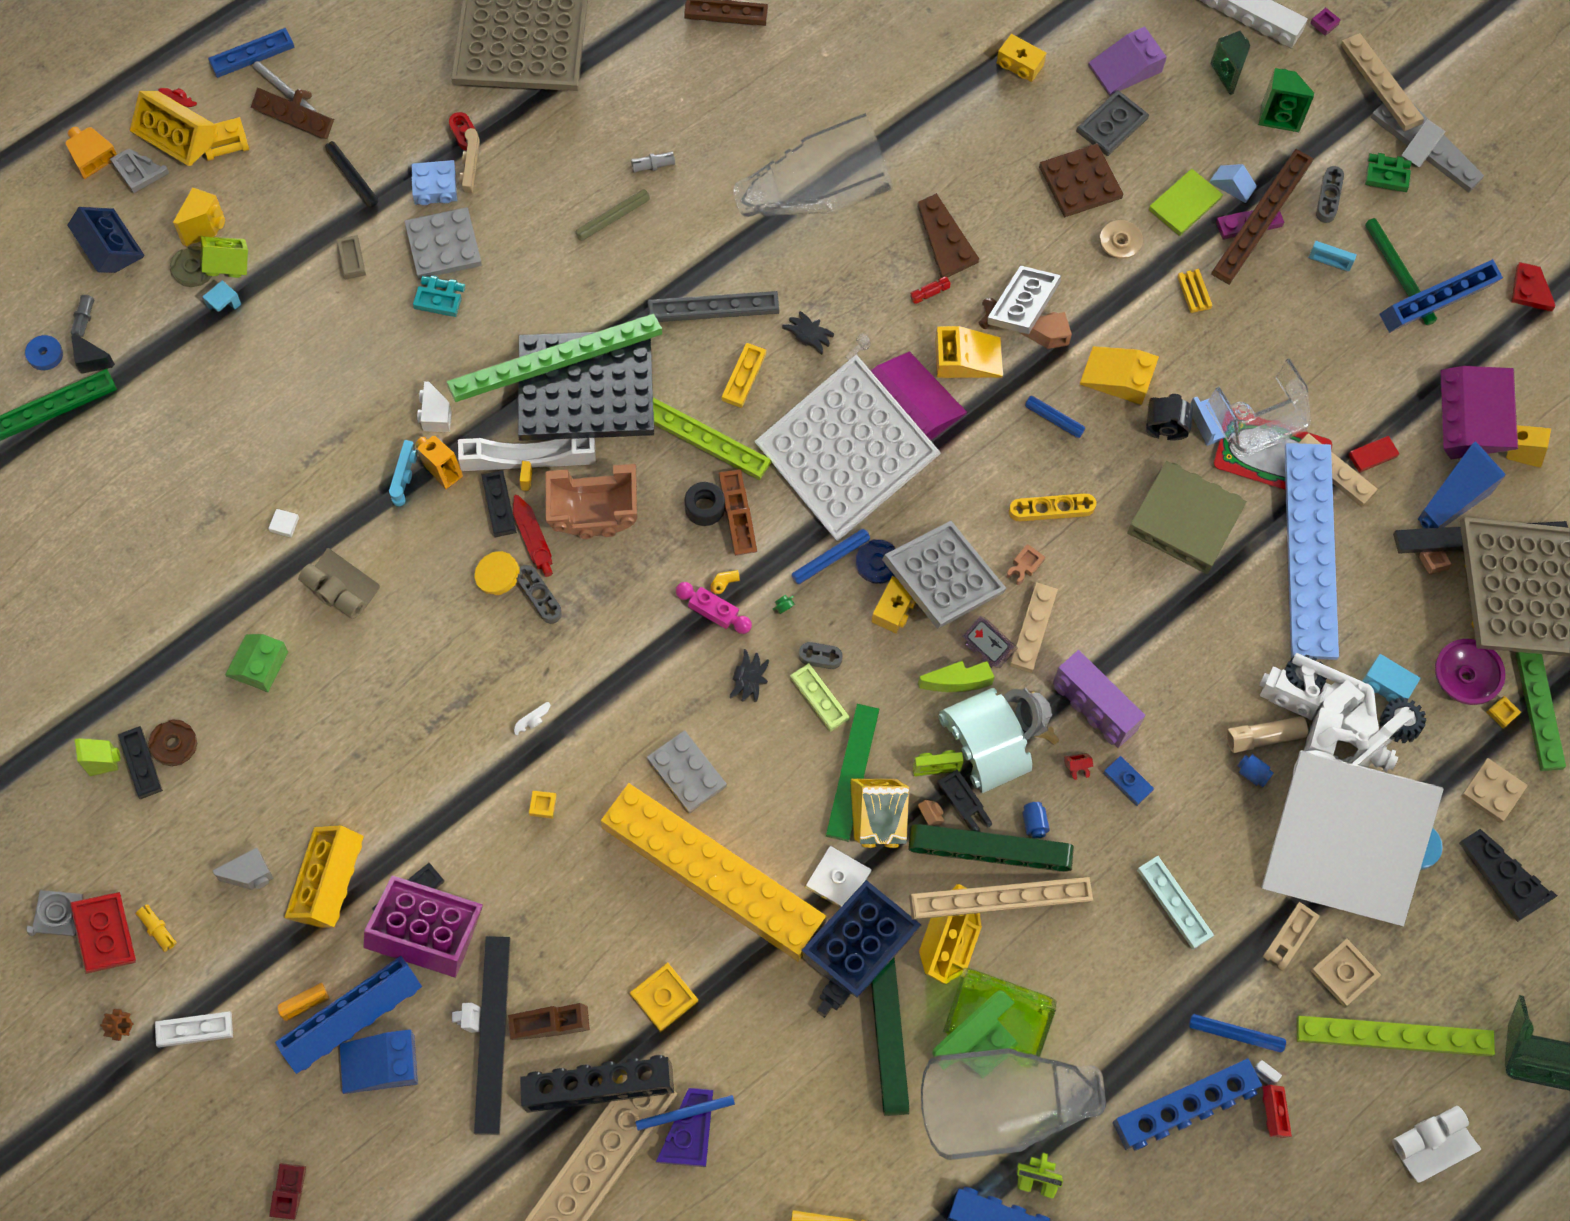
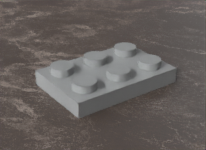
(686, 772)

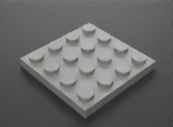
(944, 574)

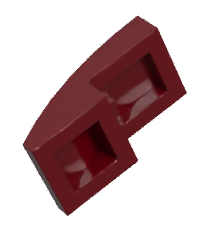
(288, 1191)

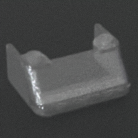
(1252, 431)

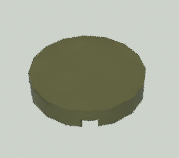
(187, 267)

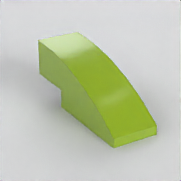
(957, 678)

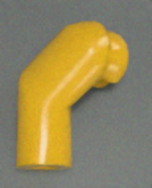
(722, 579)

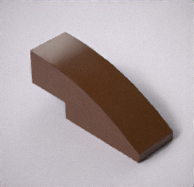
(549, 1022)

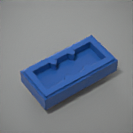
(1128, 780)

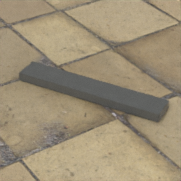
(714, 306)

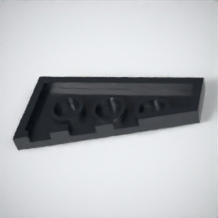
(1512, 884)

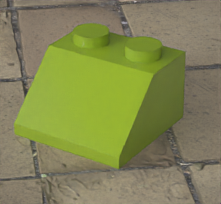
(224, 256)

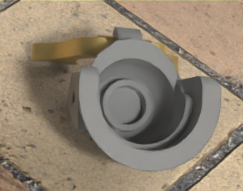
(1032, 713)

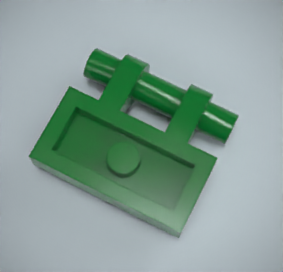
(1386, 176)

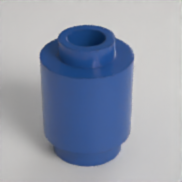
(1255, 770)
(1035, 820)

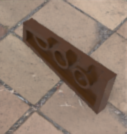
(948, 242)

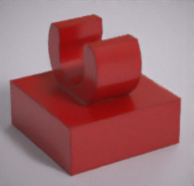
(1079, 762)

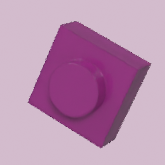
(1325, 21)

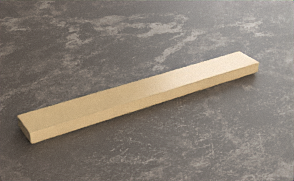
(1000, 898)

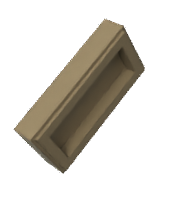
(351, 257)

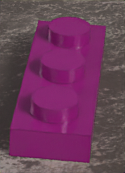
(1232, 224)

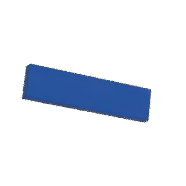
(251, 52)

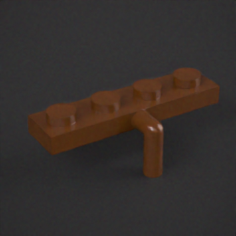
(727, 11)
(292, 111)

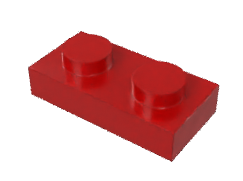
(1276, 1111)

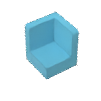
(220, 296)

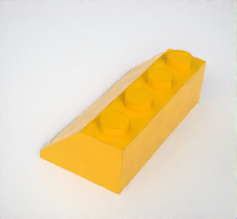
(171, 127)
(324, 876)

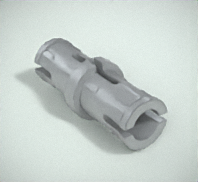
(653, 162)

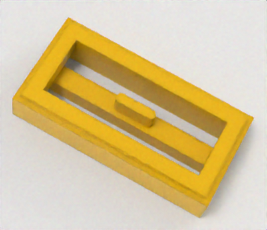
(1202, 288)

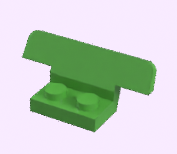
(980, 1030)

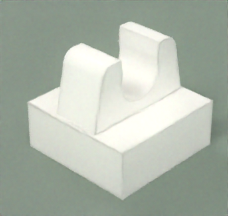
(468, 1018)

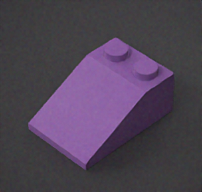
(1128, 61)

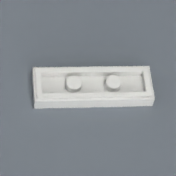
(194, 1029)

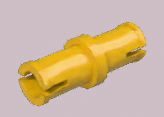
(156, 928)

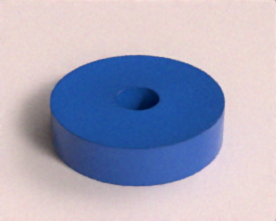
(40, 344)

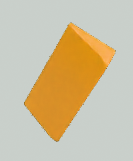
(303, 1002)

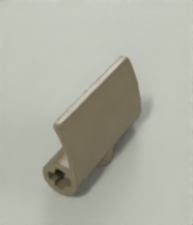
(339, 583)

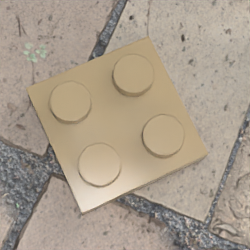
(1494, 790)
(1345, 972)

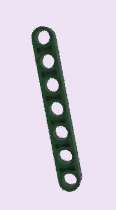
(991, 848)
(890, 1042)

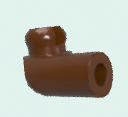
(989, 304)

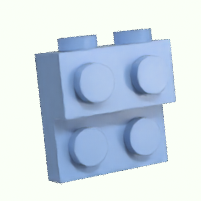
(434, 182)

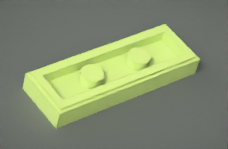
(819, 697)

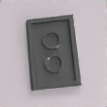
(1112, 122)

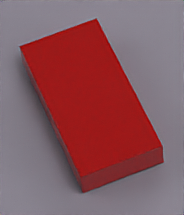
(1374, 454)

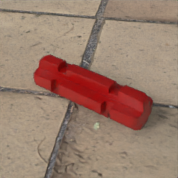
(930, 290)

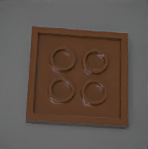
(1081, 180)

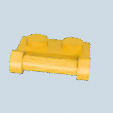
(226, 133)

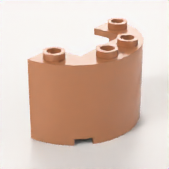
(592, 504)

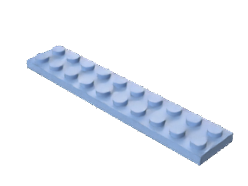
(1311, 551)

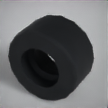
(700, 491)

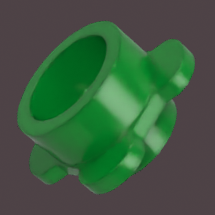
(783, 604)

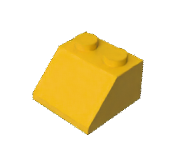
(198, 217)

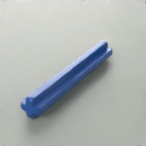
(830, 556)
(1237, 1033)

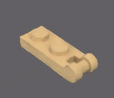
(470, 160)
(1291, 935)

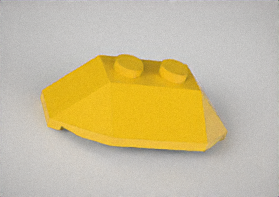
(949, 944)

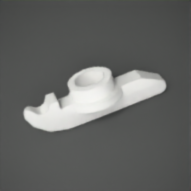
(532, 719)

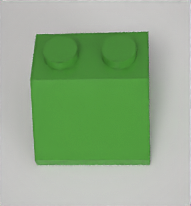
(258, 661)

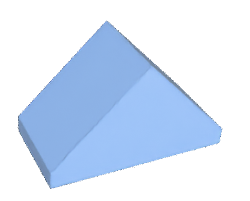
(1234, 181)

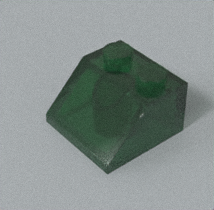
(1230, 59)

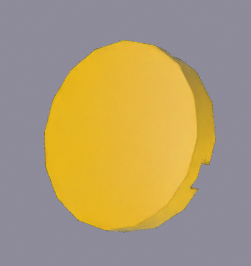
(497, 573)

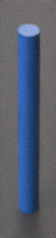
(685, 1112)

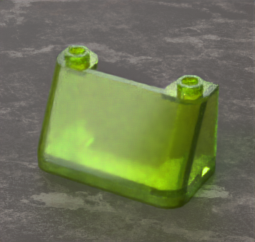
(1025, 1020)

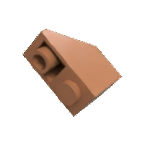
(1051, 331)

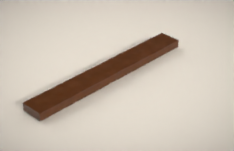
(1262, 217)

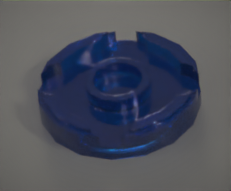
(870, 562)

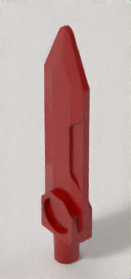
(532, 535)

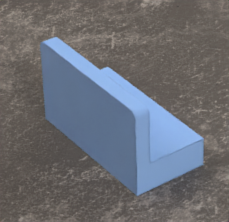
(1205, 422)

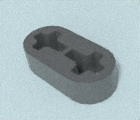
(820, 652)

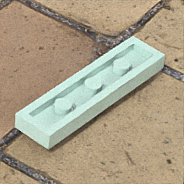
(1175, 902)

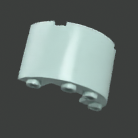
(989, 738)

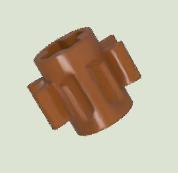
(117, 1024)

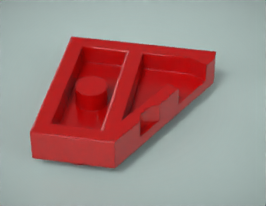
(1531, 288)

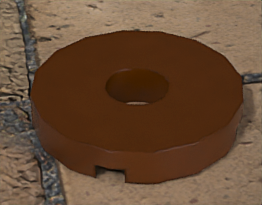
(178, 754)

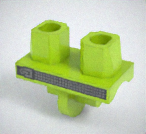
(1028, 1174)

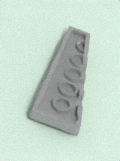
(1444, 155)

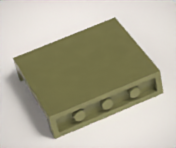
(1186, 517)

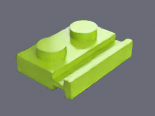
(937, 764)

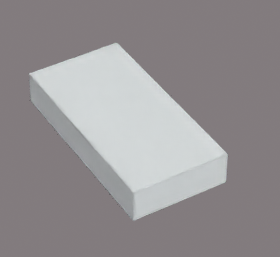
(1423, 143)

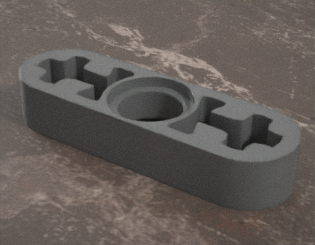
(1328, 186)
(552, 602)

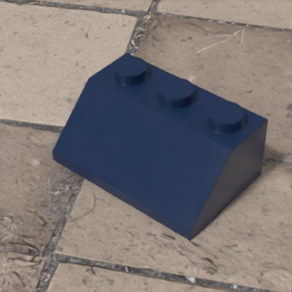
(104, 239)

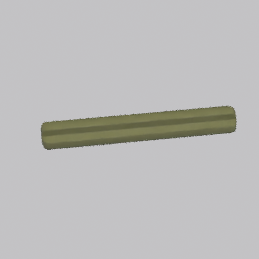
(612, 214)

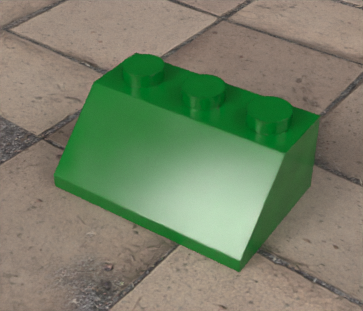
(1285, 101)

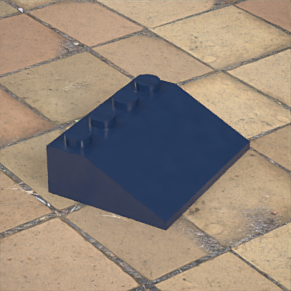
(860, 939)

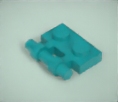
(438, 301)

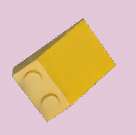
(1120, 372)

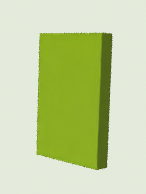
(1185, 202)

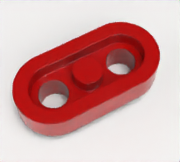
(456, 119)

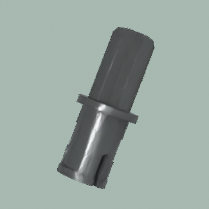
(82, 315)

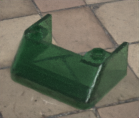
(1532, 1056)

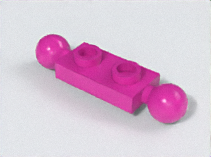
(713, 607)

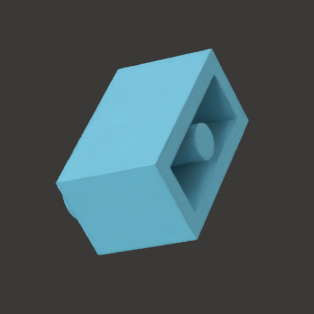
(1390, 679)

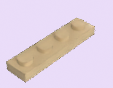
(1347, 478)
(1034, 627)

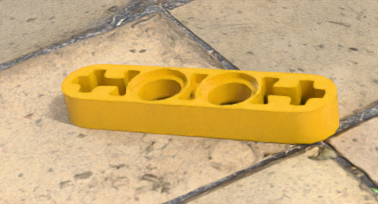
(1053, 511)

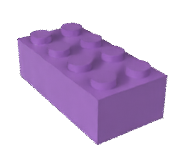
(1098, 699)

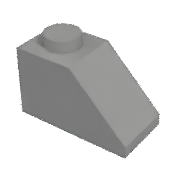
(245, 871)

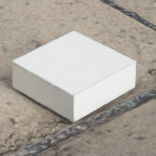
(283, 523)
(1267, 1073)

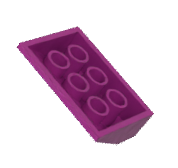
(919, 394)
(1478, 408)
(422, 926)

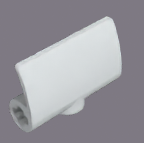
(1436, 1144)

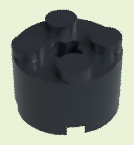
(1169, 417)

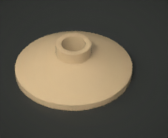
(1122, 232)

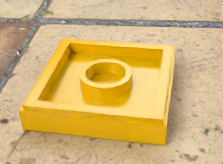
(664, 997)

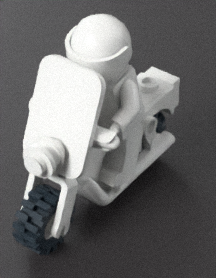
(1342, 712)

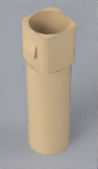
(1250, 737)

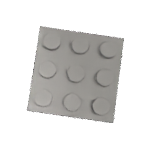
(443, 243)

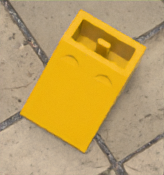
(967, 353)

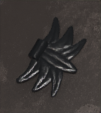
(809, 332)
(749, 677)

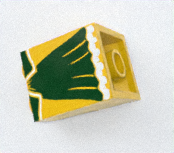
(879, 812)

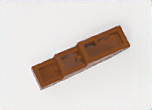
(738, 512)

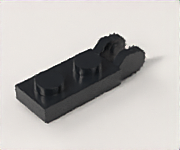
(963, 800)

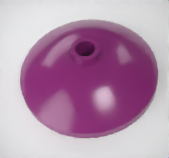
(1481, 666)

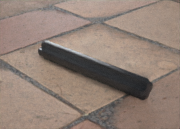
(351, 174)

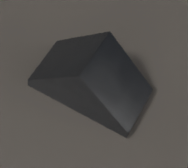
(90, 357)

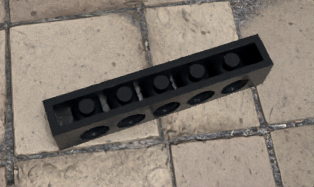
(584, 1094)

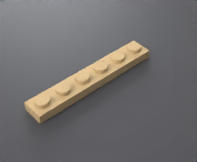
(1382, 82)

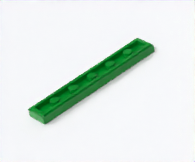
(56, 403)
(853, 767)

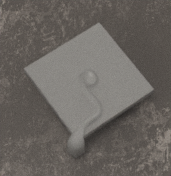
(54, 914)

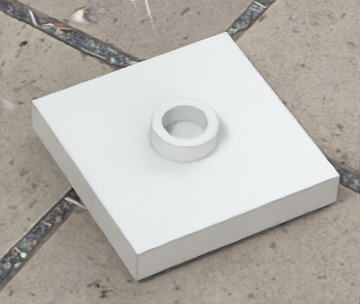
(837, 877)

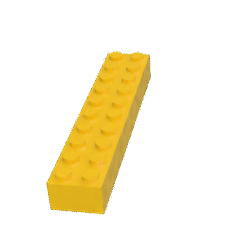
(713, 871)

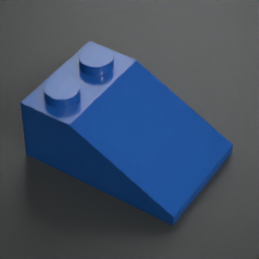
(379, 1062)

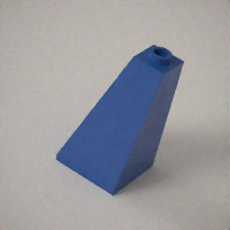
(1466, 486)

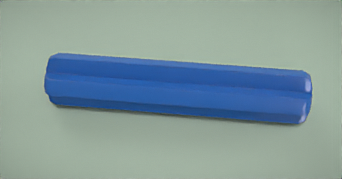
(1055, 416)

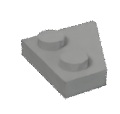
(137, 170)

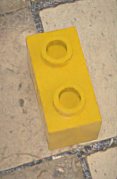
(1021, 58)
(888, 616)

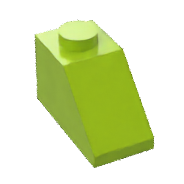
(97, 756)

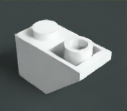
(435, 410)

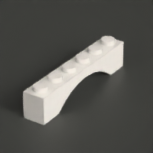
(491, 455)

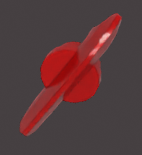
(179, 96)

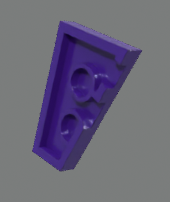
(689, 1136)

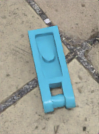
(403, 473)

